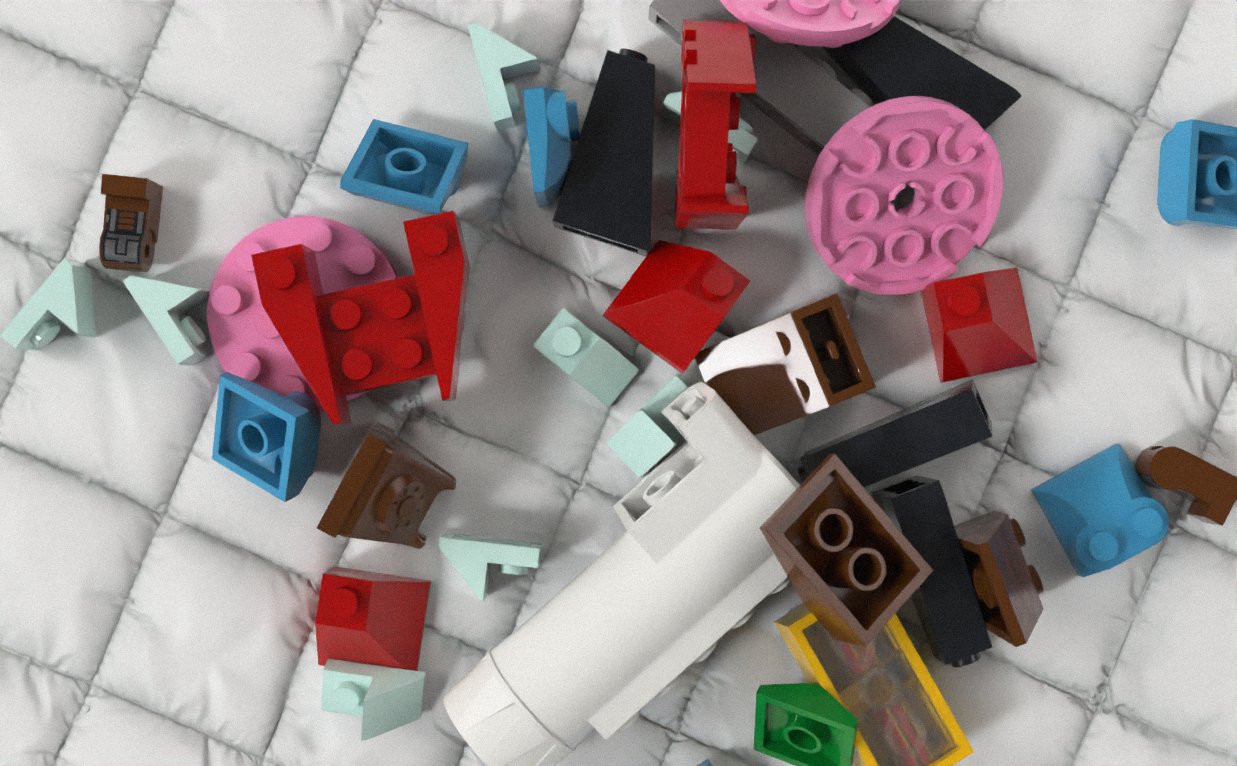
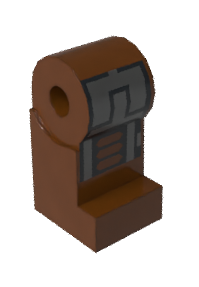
(129, 222)
(1204, 484)

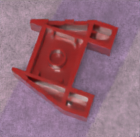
(714, 66)
(376, 330)

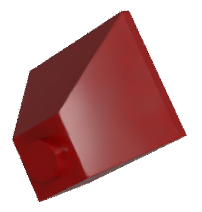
(676, 301)
(978, 324)
(371, 618)

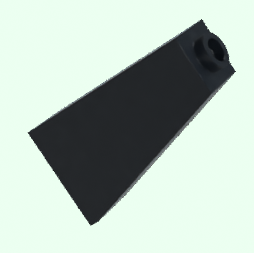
(909, 63)
(612, 166)
(908, 436)
(947, 596)

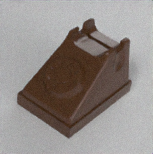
(385, 492)

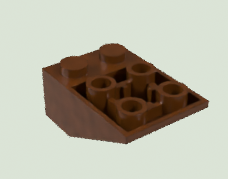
(788, 366)

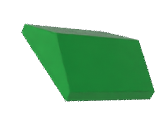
(803, 725)

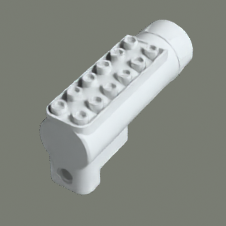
(643, 605)

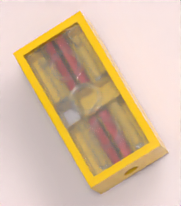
(884, 688)

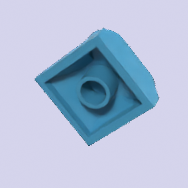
(550, 130)
(405, 167)
(1198, 175)
(266, 435)
(1102, 512)

